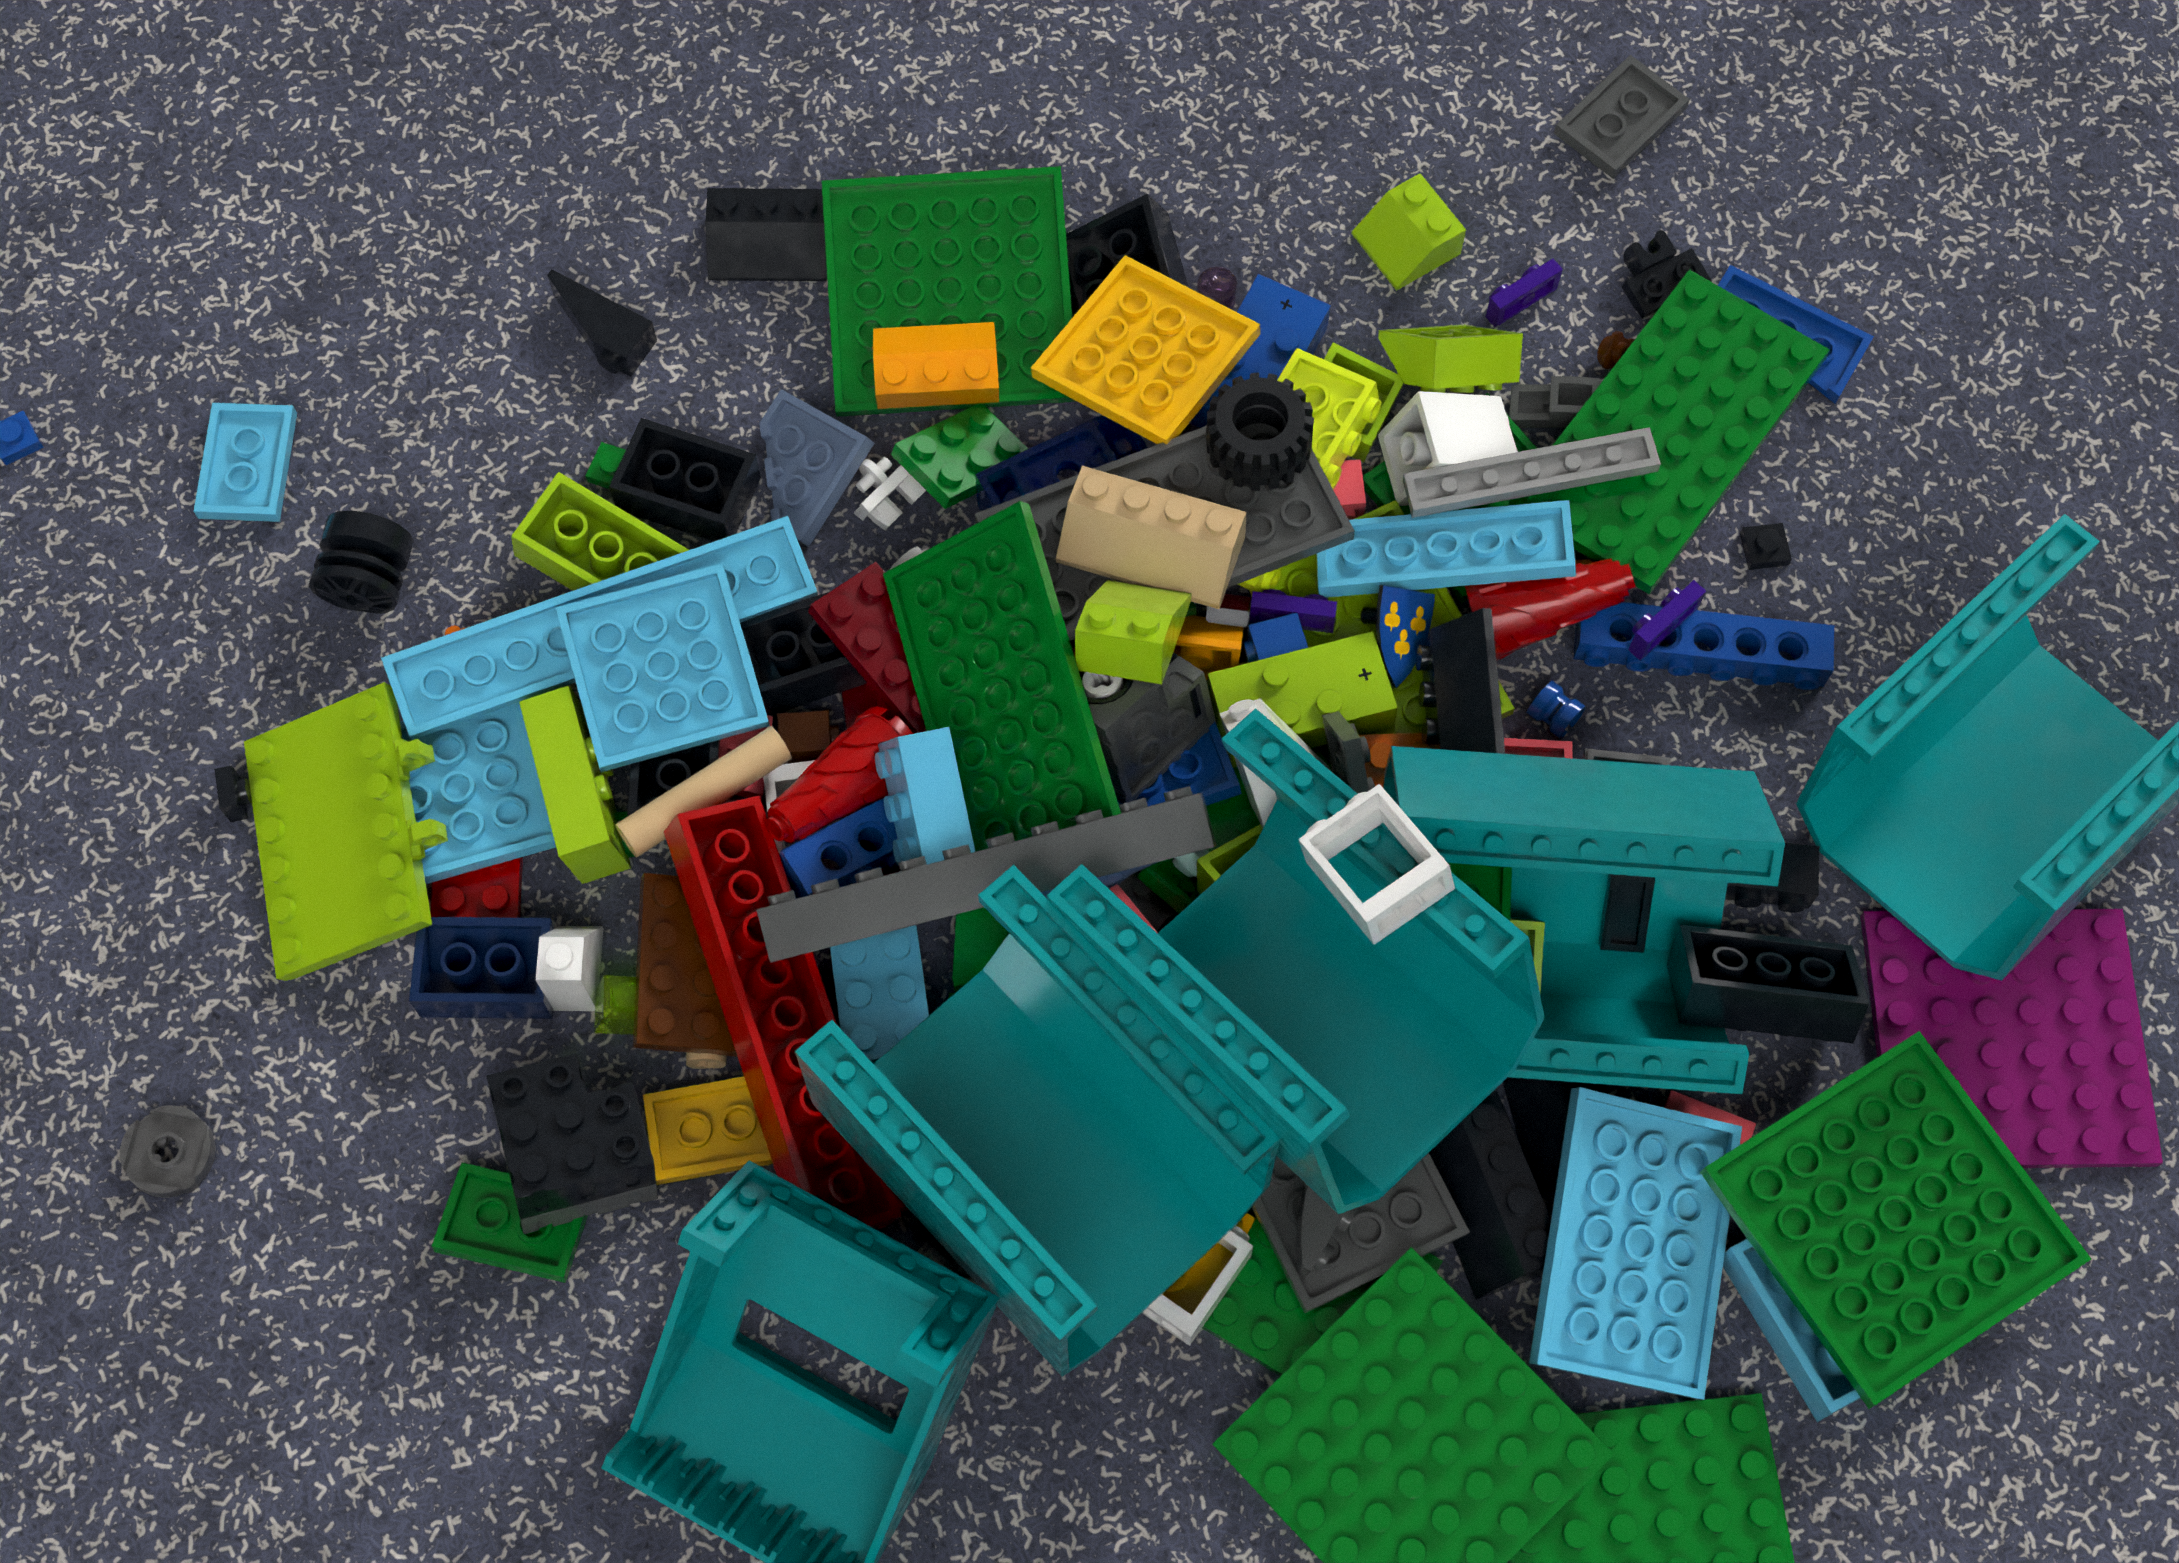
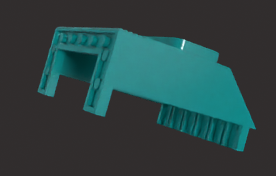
(760, 1441)

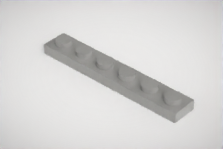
(1531, 472)

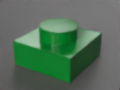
(604, 465)

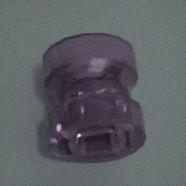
(1218, 285)

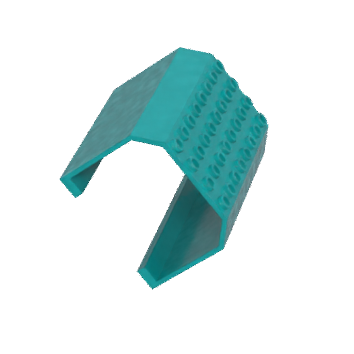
(1989, 777)
(1562, 834)
(1328, 1038)
(1051, 1132)

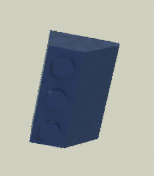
(479, 968)

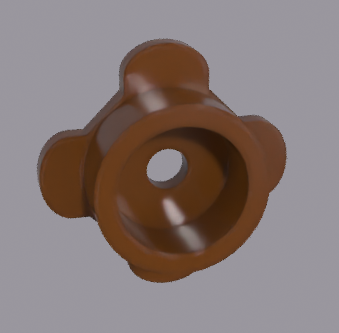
(1612, 349)

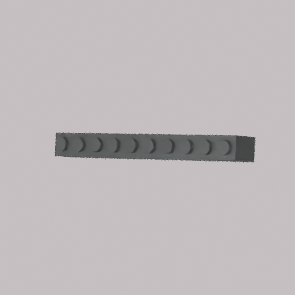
(952, 885)

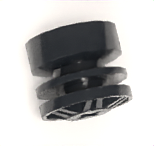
(361, 562)

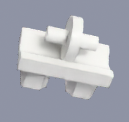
(877, 504)

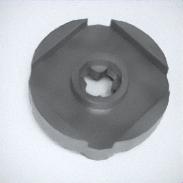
(154, 1131)

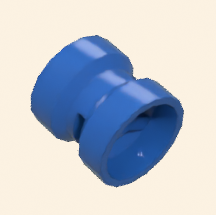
(1550, 703)

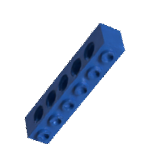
(1722, 632)
(841, 844)

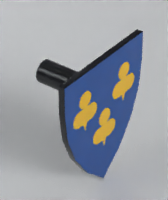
(1401, 626)

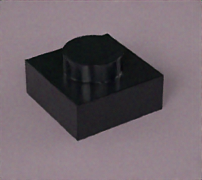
(1765, 546)
(232, 793)

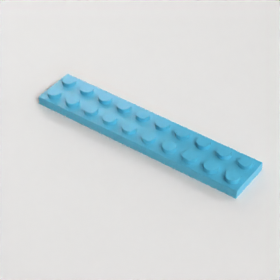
(525, 649)

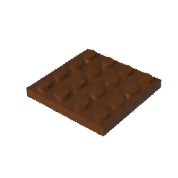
(674, 987)

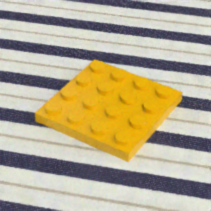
(1146, 351)

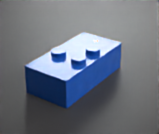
(1286, 323)

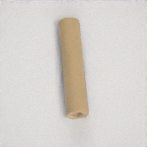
(705, 789)

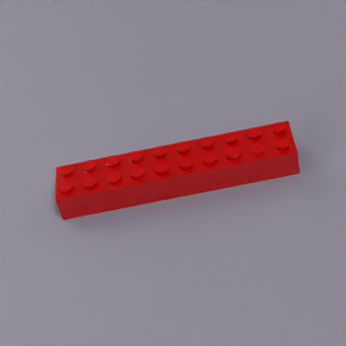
(771, 1008)

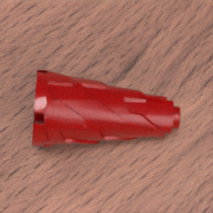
(1539, 608)
(837, 781)

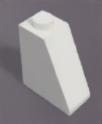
(570, 966)

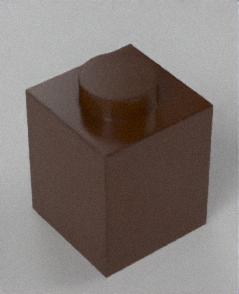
(806, 734)

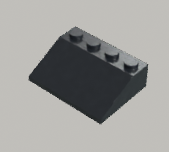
(1134, 230)

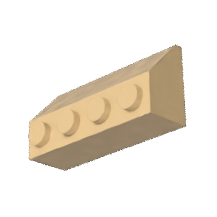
(1151, 536)

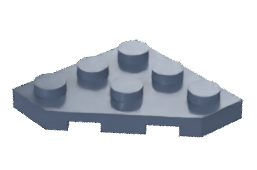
(808, 462)

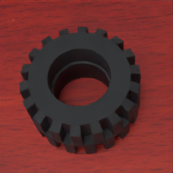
(1264, 403)

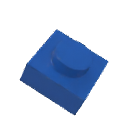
(17, 438)

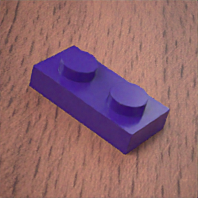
(1530, 288)
(1314, 610)
(1675, 610)

